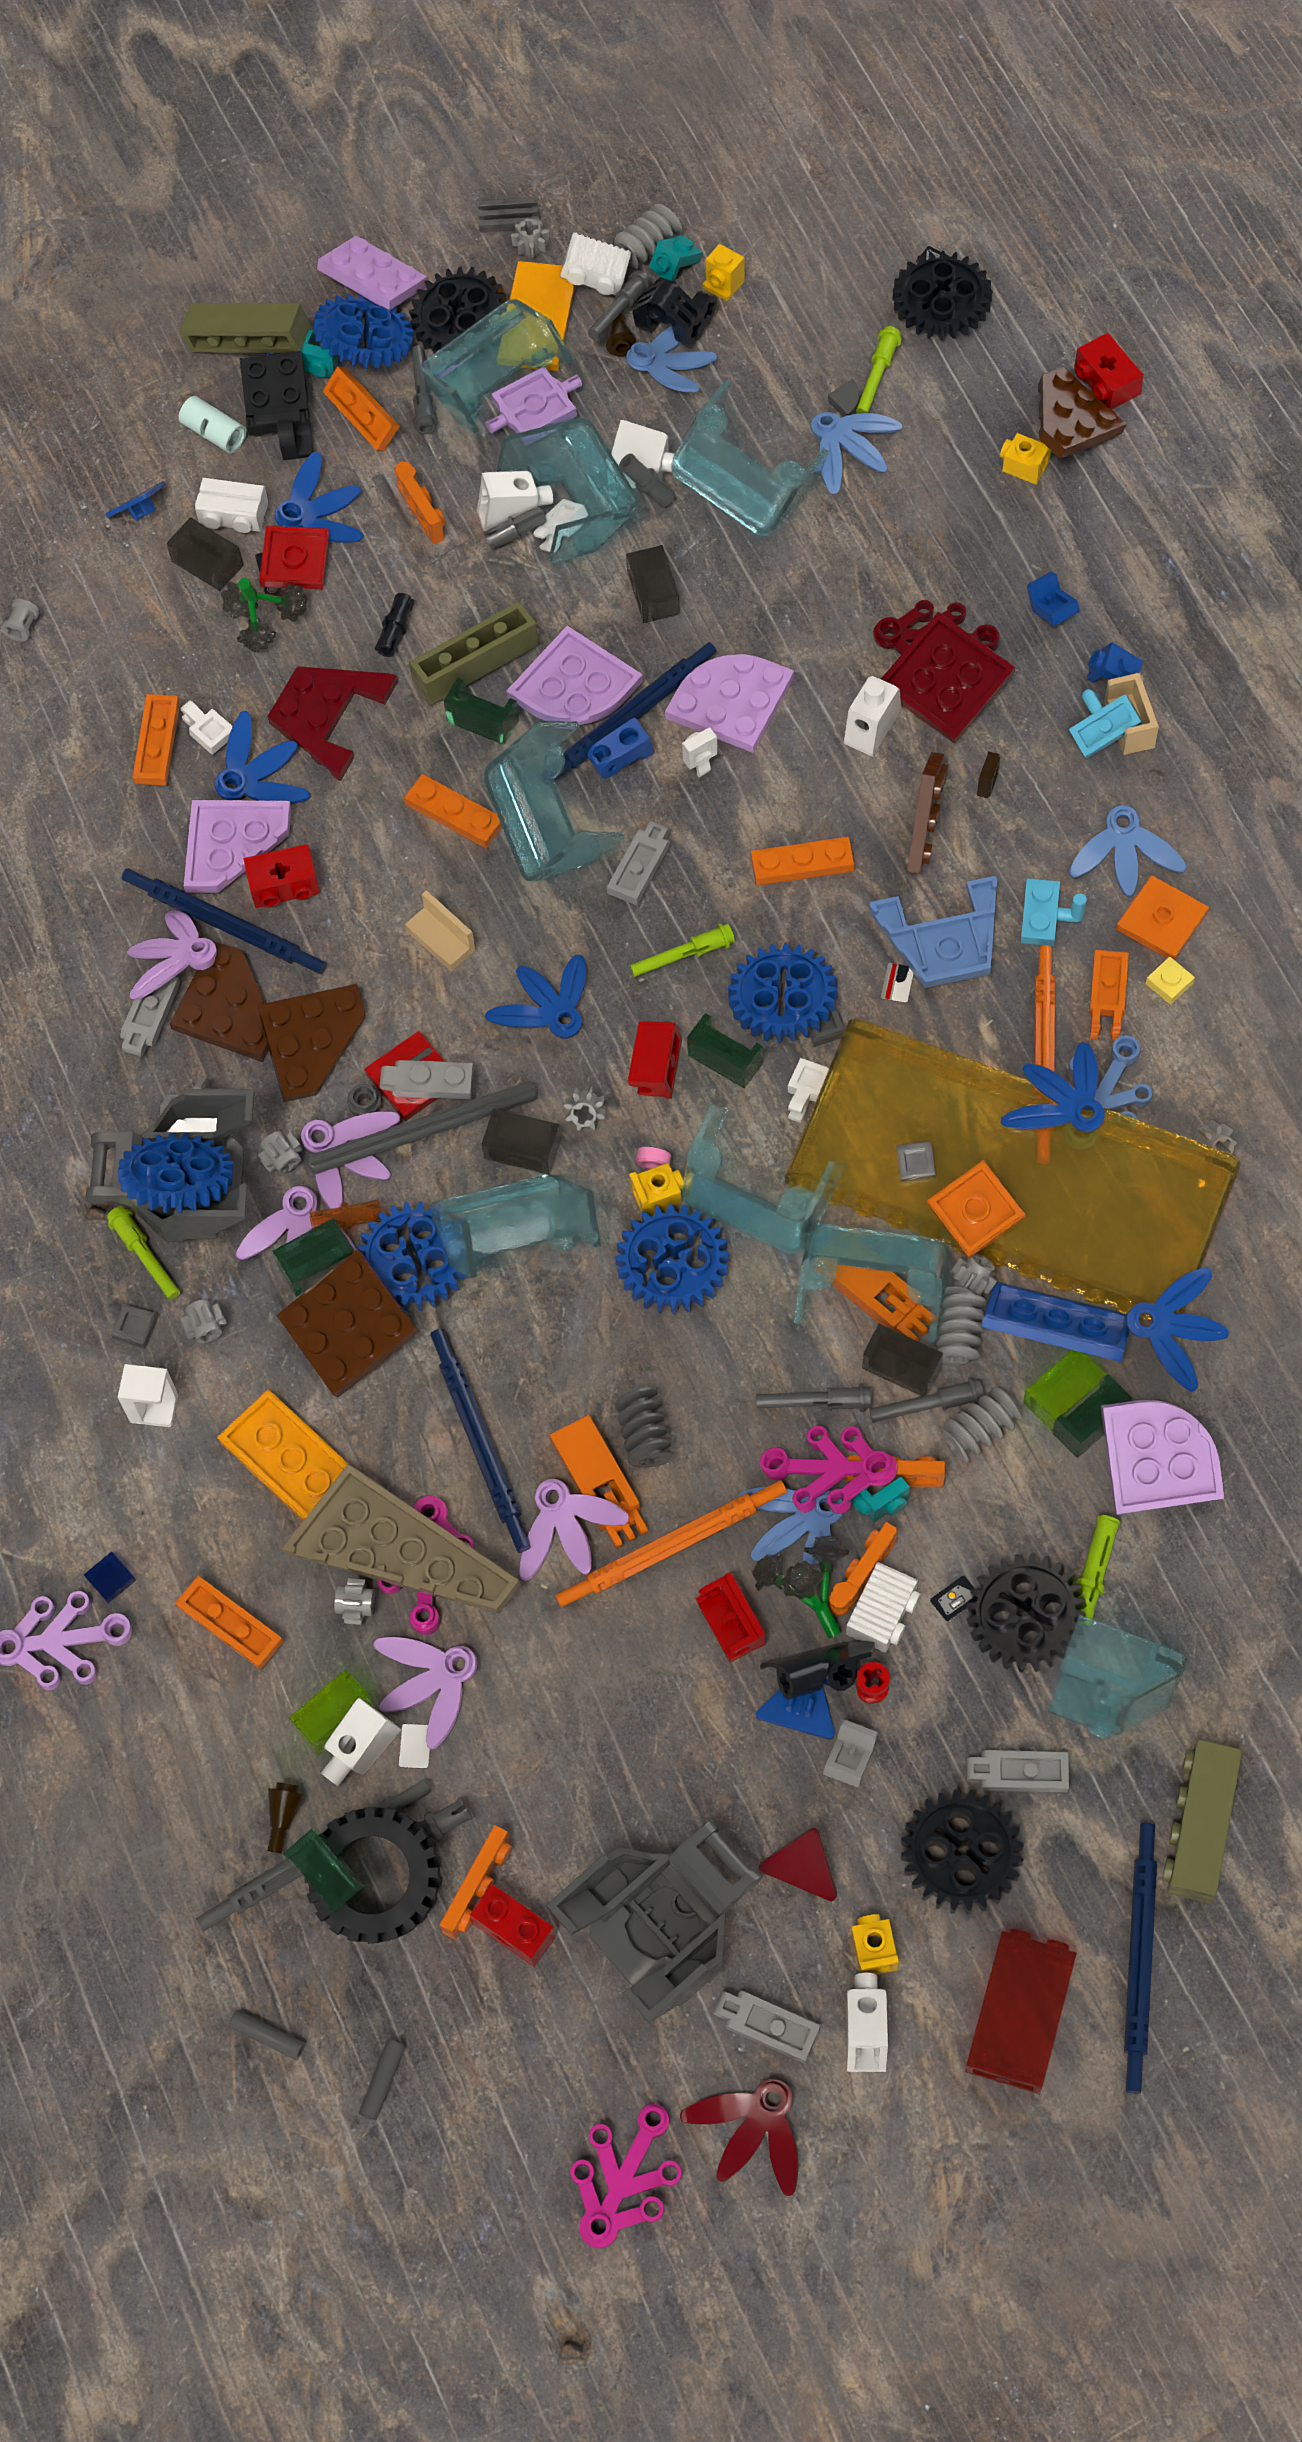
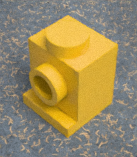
(724, 272)
(1025, 458)
(648, 1195)
(874, 1959)

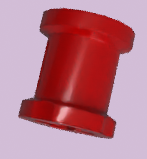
(869, 1672)

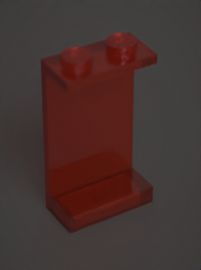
(1021, 2011)

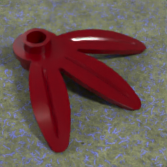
(748, 2137)

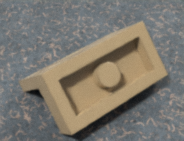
(441, 933)

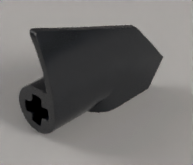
(831, 1664)

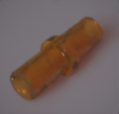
(347, 1215)

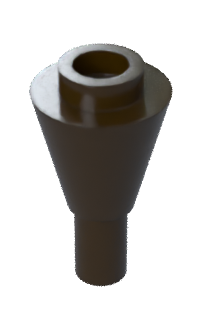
(619, 337)
(283, 1806)

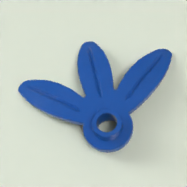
(308, 513)
(246, 777)
(552, 1006)
(1057, 1089)
(1185, 1326)

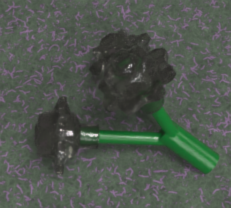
(242, 601)
(803, 1578)

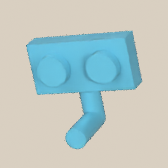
(1104, 724)
(1042, 911)

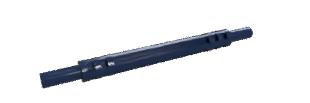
(637, 705)
(224, 921)
(480, 1441)
(1140, 1958)

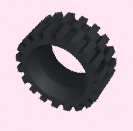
(423, 1871)

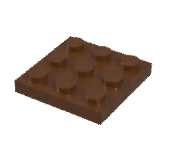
(347, 1323)

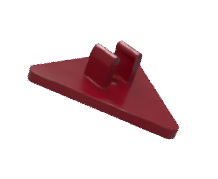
(802, 1865)

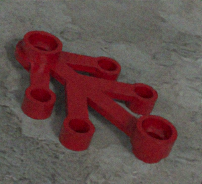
(903, 634)

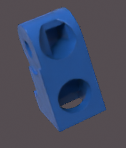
(620, 748)

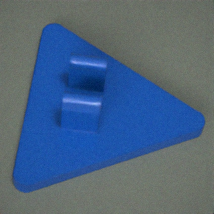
(140, 504)
(803, 1714)

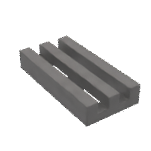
(508, 211)

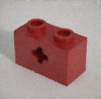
(1108, 371)
(281, 876)
(513, 1925)

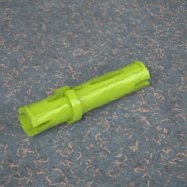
(1097, 1562)

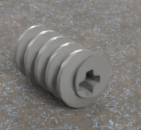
(646, 232)
(960, 1325)
(979, 1423)

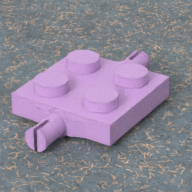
(533, 402)

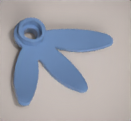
(660, 363)
(842, 431)
(1125, 855)
(794, 1527)

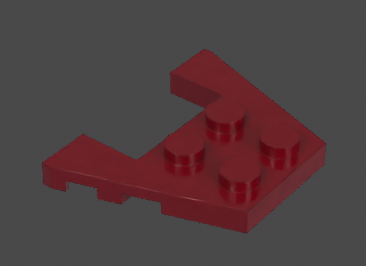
(314, 704)

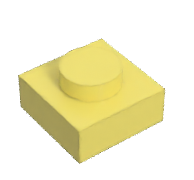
(1170, 980)

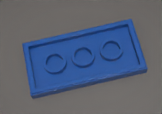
(1056, 1321)

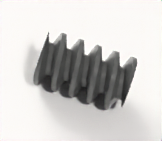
(641, 1429)

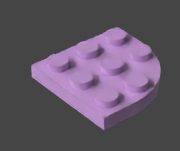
(574, 681)
(732, 698)
(1158, 1456)

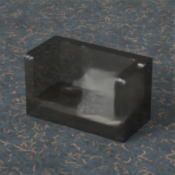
(205, 554)
(653, 584)
(521, 1141)
(902, 1360)

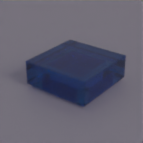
(109, 1577)

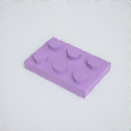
(371, 272)

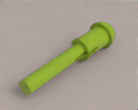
(889, 339)
(698, 945)
(122, 1222)

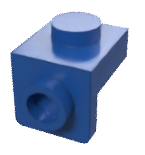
(1050, 601)
(1112, 663)

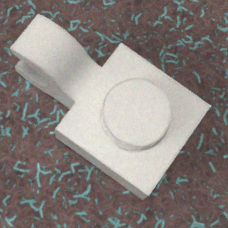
(562, 513)
(207, 729)
(699, 749)
(805, 1086)

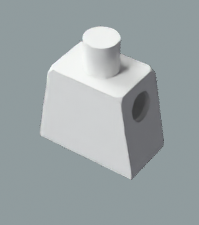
(646, 445)
(509, 495)
(879, 707)
(370, 1733)
(866, 2025)

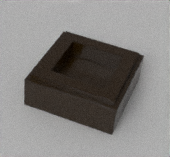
(988, 775)

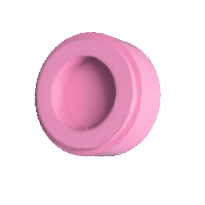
(652, 1157)

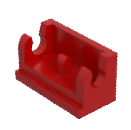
(655, 1058)
(730, 1617)

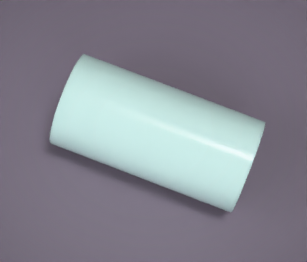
(212, 424)

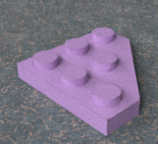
(225, 834)

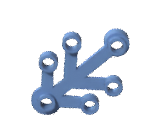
(1119, 1062)

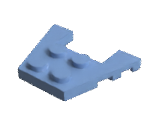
(947, 947)

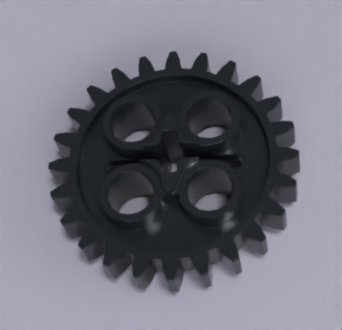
(942, 295)
(453, 305)
(1006, 1637)
(939, 1876)

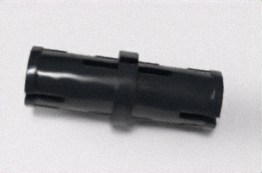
(394, 624)

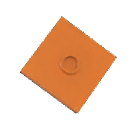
(1162, 918)
(976, 1209)

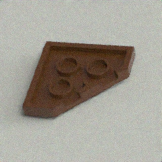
(1073, 415)
(927, 811)
(224, 1006)
(309, 1036)

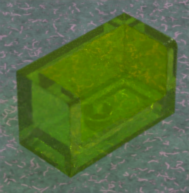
(1062, 1387)
(326, 1710)

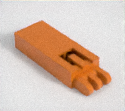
(862, 1287)
(592, 1466)

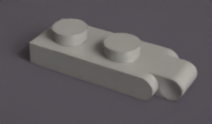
(639, 863)
(147, 1018)
(428, 1079)
(1019, 1771)
(767, 2024)

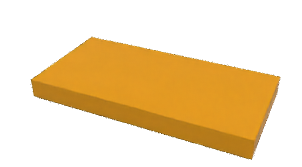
(546, 292)
(283, 1453)

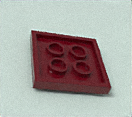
(948, 677)

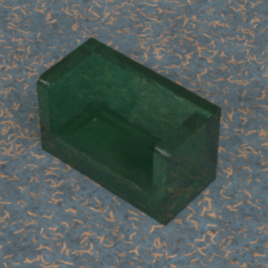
(480, 715)
(723, 1053)
(312, 1253)
(1085, 1423)
(325, 1869)

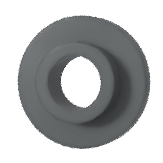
(360, 1092)

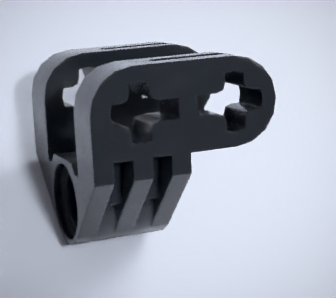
(669, 304)

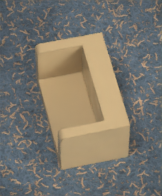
(1137, 737)

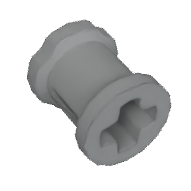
(20, 620)

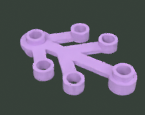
(55, 1639)

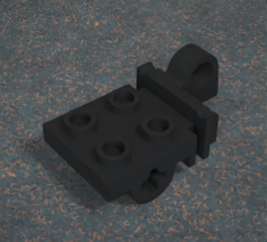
(278, 401)

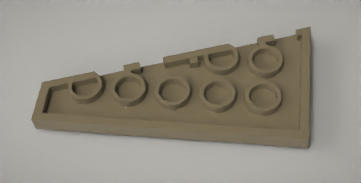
(383, 1538)

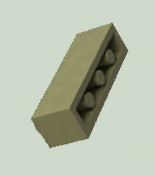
(245, 327)
(474, 652)
(1203, 1821)

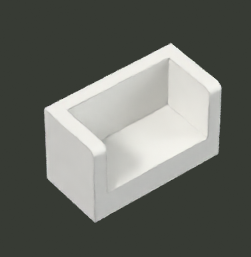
(148, 1395)

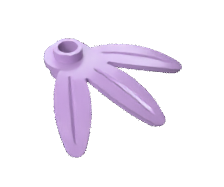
(185, 951)
(329, 1181)
(275, 1225)
(570, 1531)
(423, 1686)

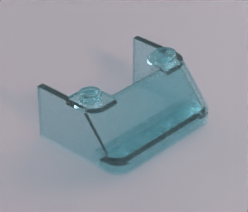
(488, 355)
(585, 467)
(734, 479)
(532, 810)
(514, 1217)
(779, 1226)
(917, 1256)
(1114, 1679)

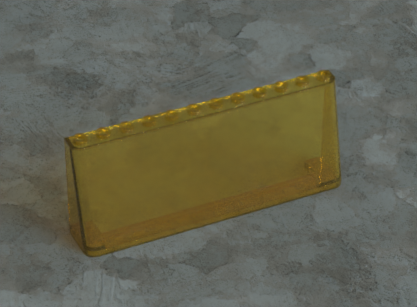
(1103, 1208)

